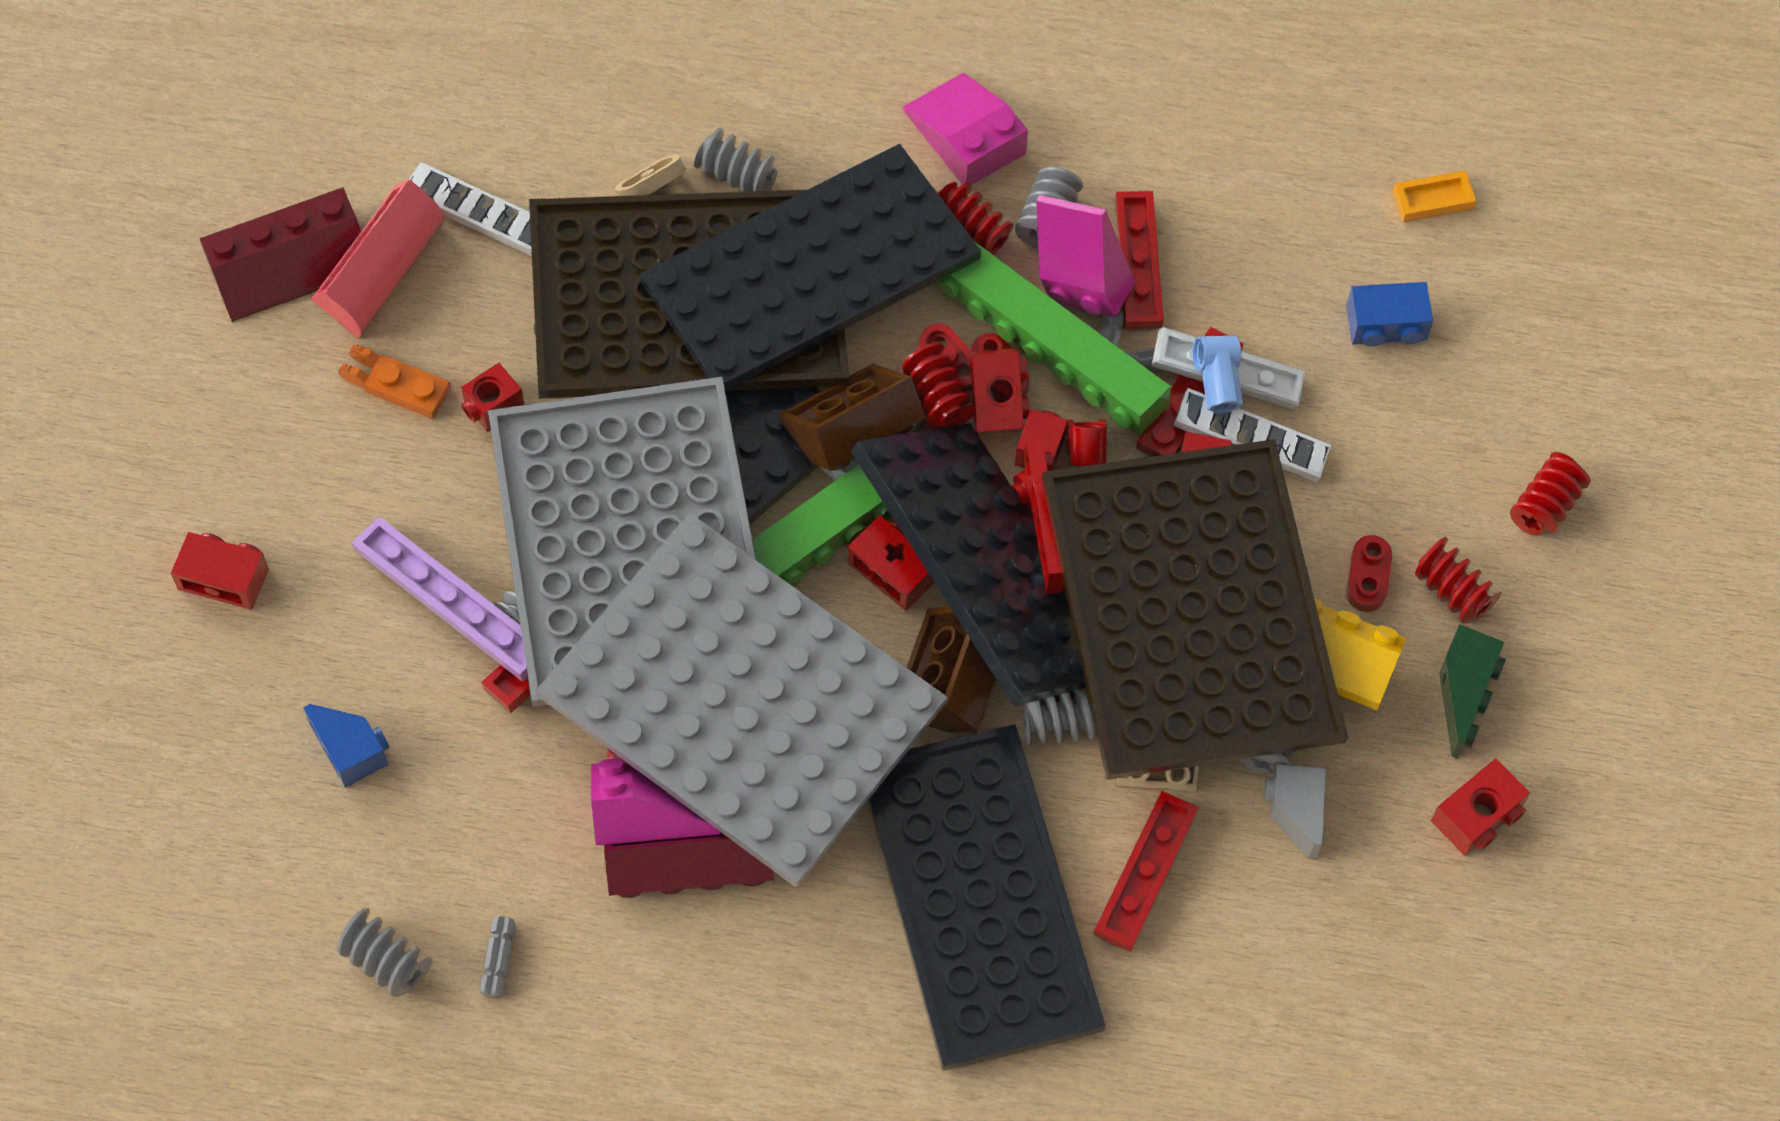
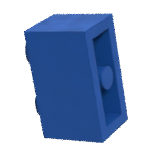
(1389, 313)

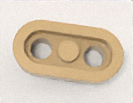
(662, 173)

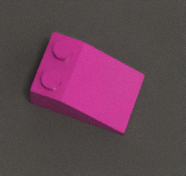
(969, 128)
(1081, 257)
(636, 809)

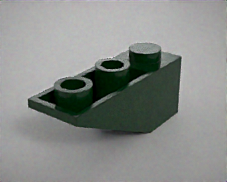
(1464, 680)

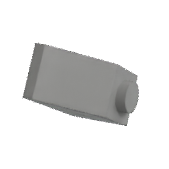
(1298, 804)

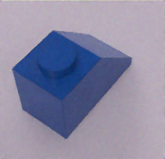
(348, 742)

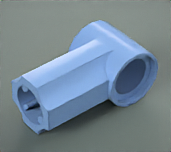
(1219, 360)

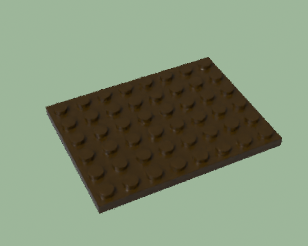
(598, 321)
(1192, 609)

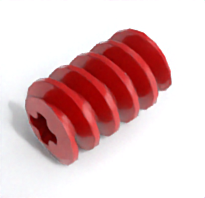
(976, 218)
(936, 387)
(1550, 495)
(1455, 583)

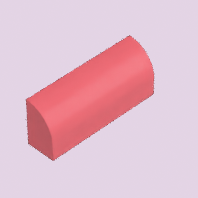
(380, 257)

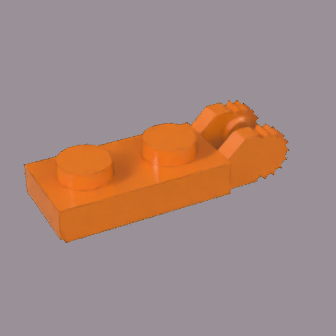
(396, 382)

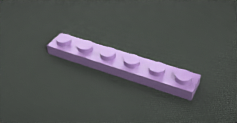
(444, 594)

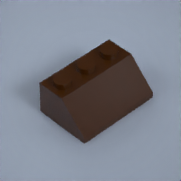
(835, 419)
(953, 666)

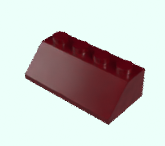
(280, 253)
(680, 865)

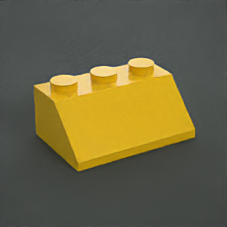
(1359, 654)

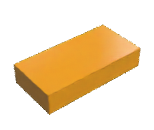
(1434, 196)

